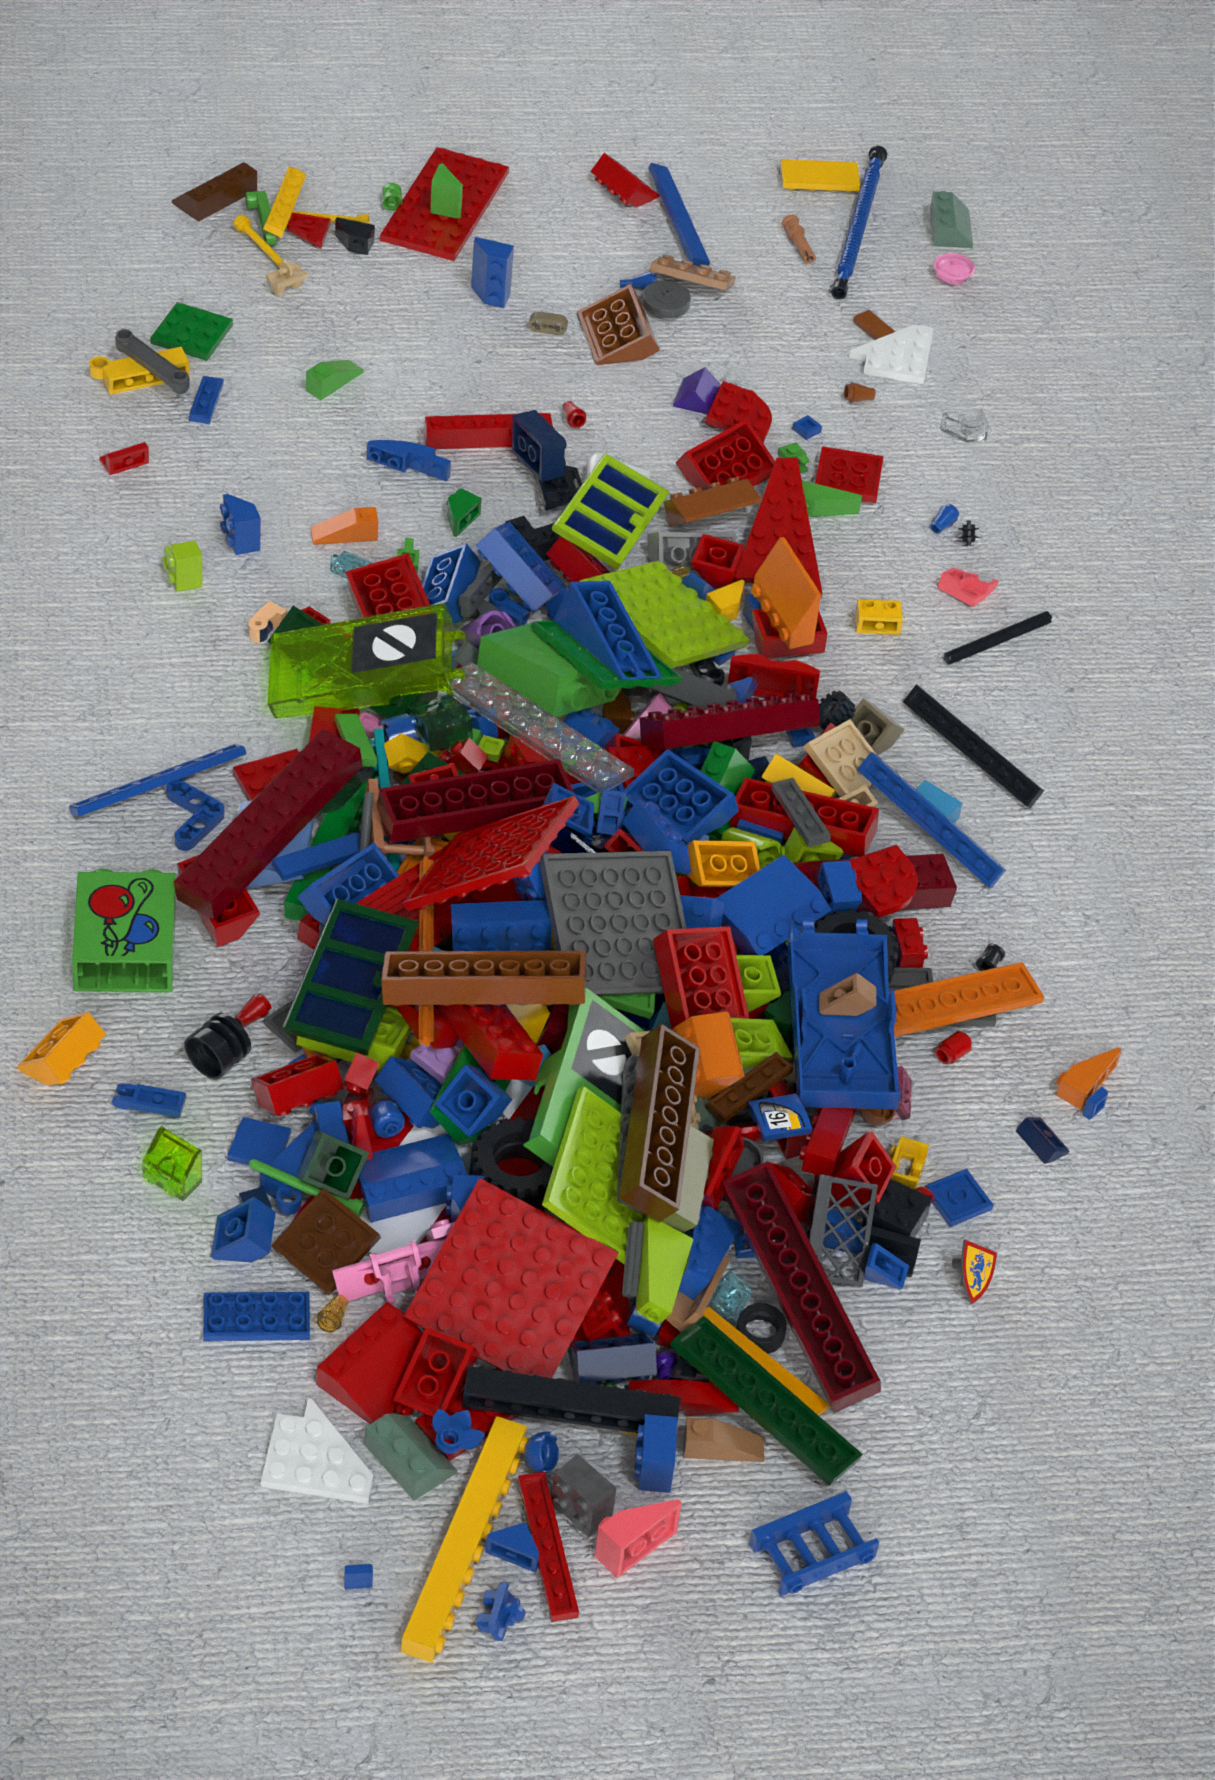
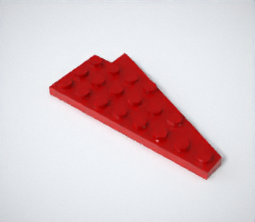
(781, 515)

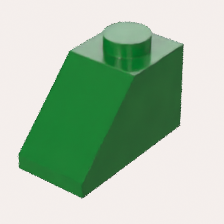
(462, 510)

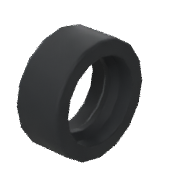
(770, 1314)

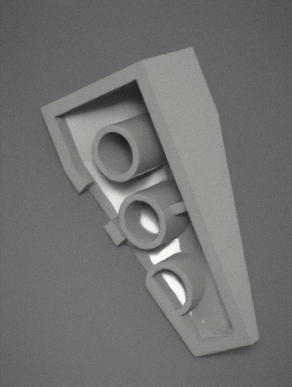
(678, 547)

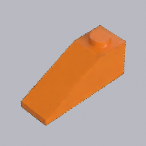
(348, 527)
(1086, 1077)

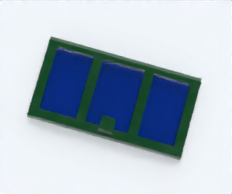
(342, 984)

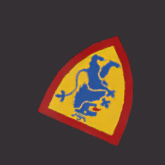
(977, 1269)

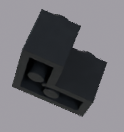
(540, 539)

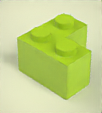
(183, 565)

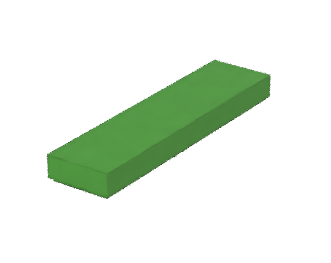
(353, 732)

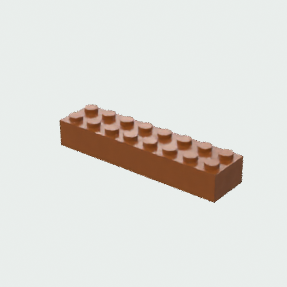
(484, 977)

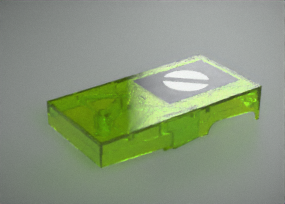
(362, 661)

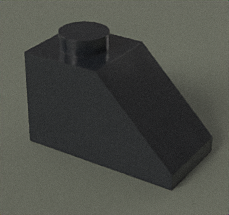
(355, 235)

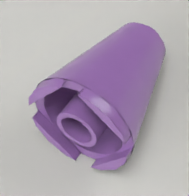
(488, 623)

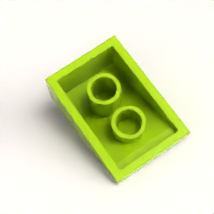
(758, 1040)

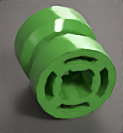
(391, 196)

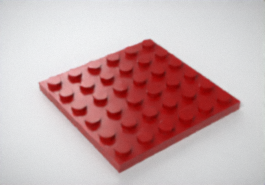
(491, 854)
(511, 1283)

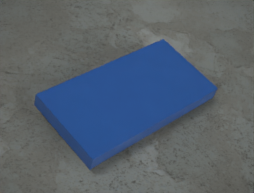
(256, 1316)

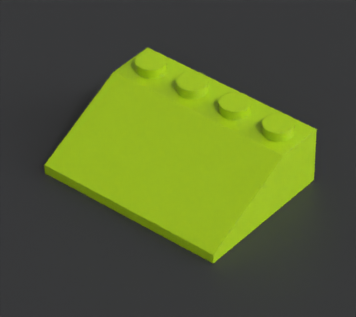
(388, 1041)

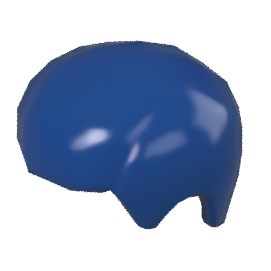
(542, 1452)

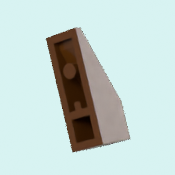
(619, 712)

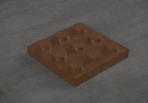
(325, 1239)

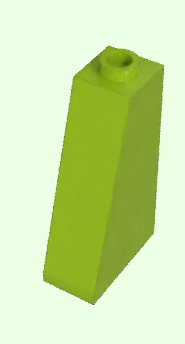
(661, 1269)

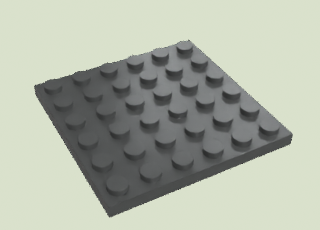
(613, 911)

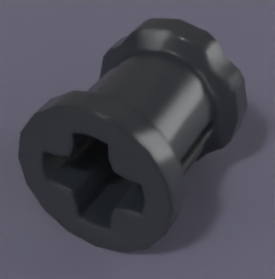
(991, 957)

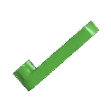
(259, 201)

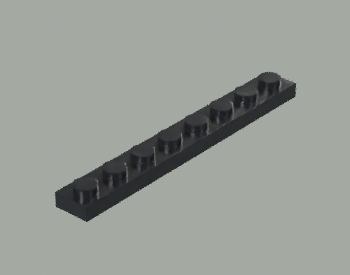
(973, 746)

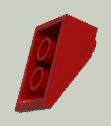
(435, 1373)

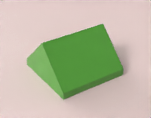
(446, 193)

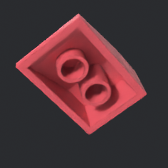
(635, 1534)

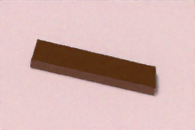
(750, 1087)

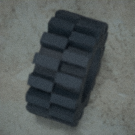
(835, 709)

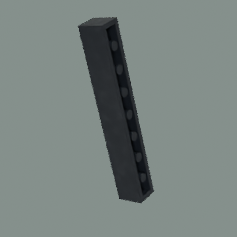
(563, 1400)

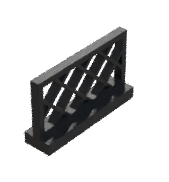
(818, 1220)

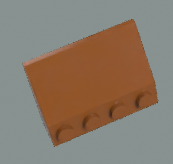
(618, 328)

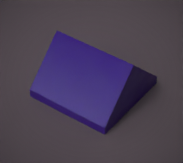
(697, 392)

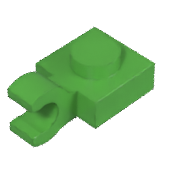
(795, 450)
(414, 554)

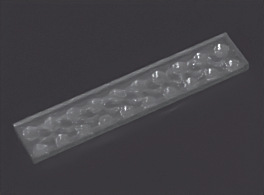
(539, 729)

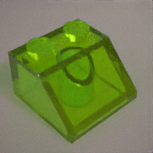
(173, 1164)

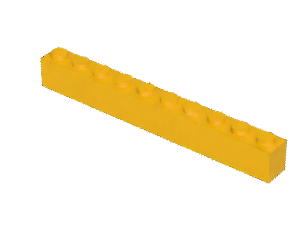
(464, 1541)

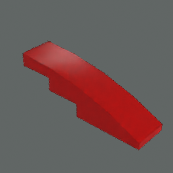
(696, 1396)

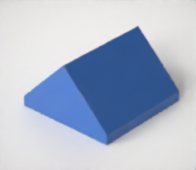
(582, 819)

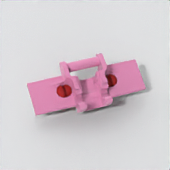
(388, 1271)

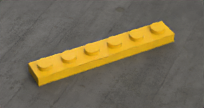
(285, 201)

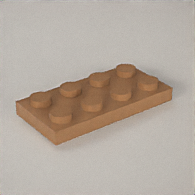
(687, 271)

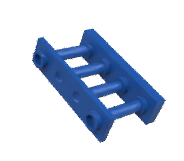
(813, 1519)

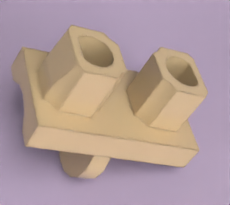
(287, 275)

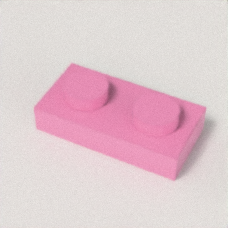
(439, 1230)

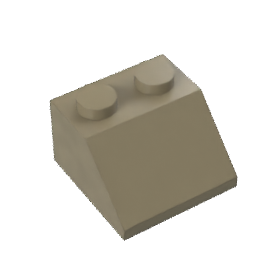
(876, 726)

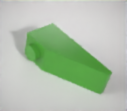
(330, 376)
(830, 501)

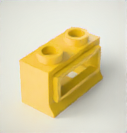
(912, 1151)

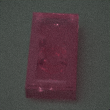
(905, 1088)

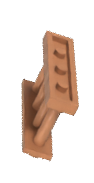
(378, 831)

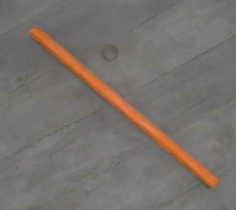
(426, 943)

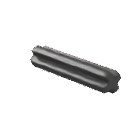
(633, 1259)

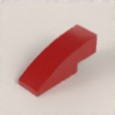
(443, 1032)

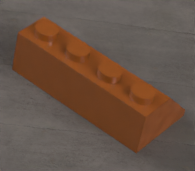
(709, 502)

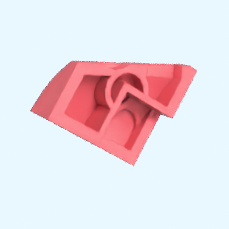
(965, 586)

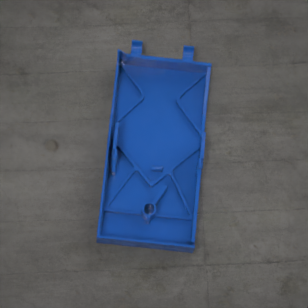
(838, 1056)

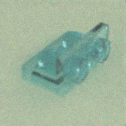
(345, 562)
(730, 1297)

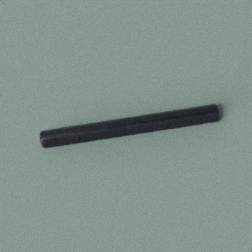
(997, 637)

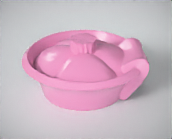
(953, 268)

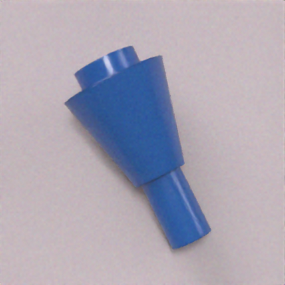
(640, 281)

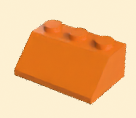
(718, 1056)

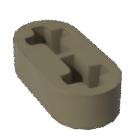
(548, 323)

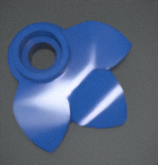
(457, 1430)

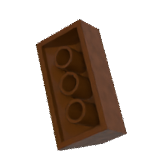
(218, 192)

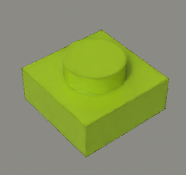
(492, 747)

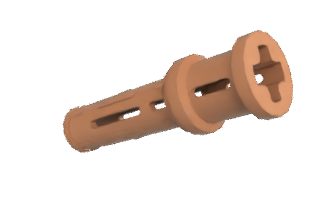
(796, 234)

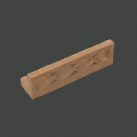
(689, 1311)

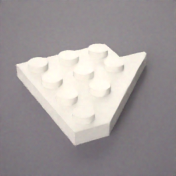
(897, 355)
(314, 1459)

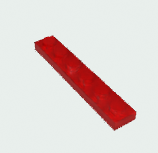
(547, 1538)

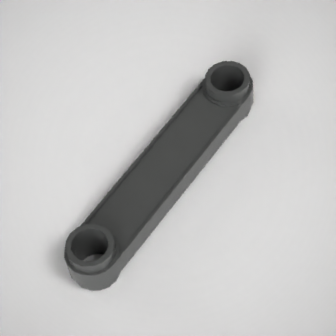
(152, 361)

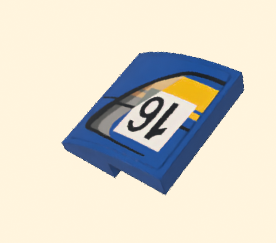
(780, 1117)

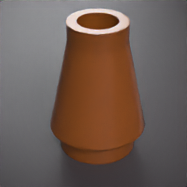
(856, 392)

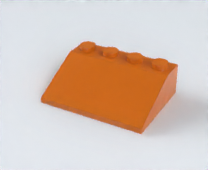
(788, 596)

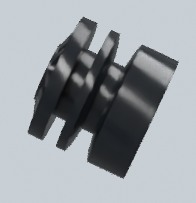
(217, 1045)

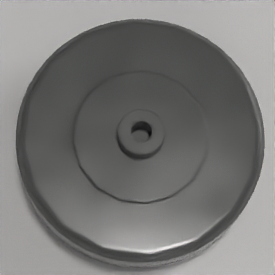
(666, 299)

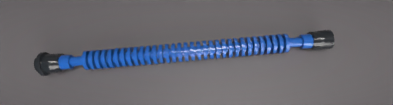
(877, 156)

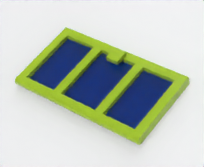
(610, 511)

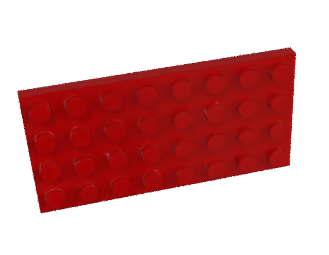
(440, 235)

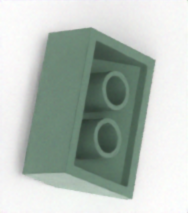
(950, 221)
(407, 1454)

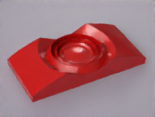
(775, 676)

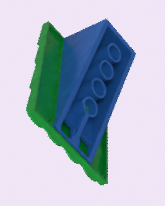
(602, 640)

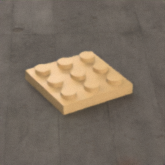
(840, 755)

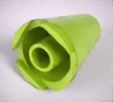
(767, 848)

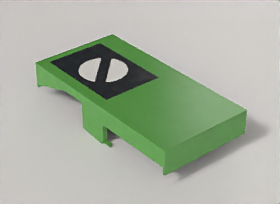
(589, 1057)

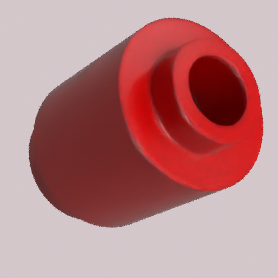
(953, 1047)

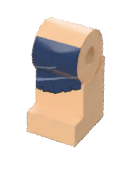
(265, 621)

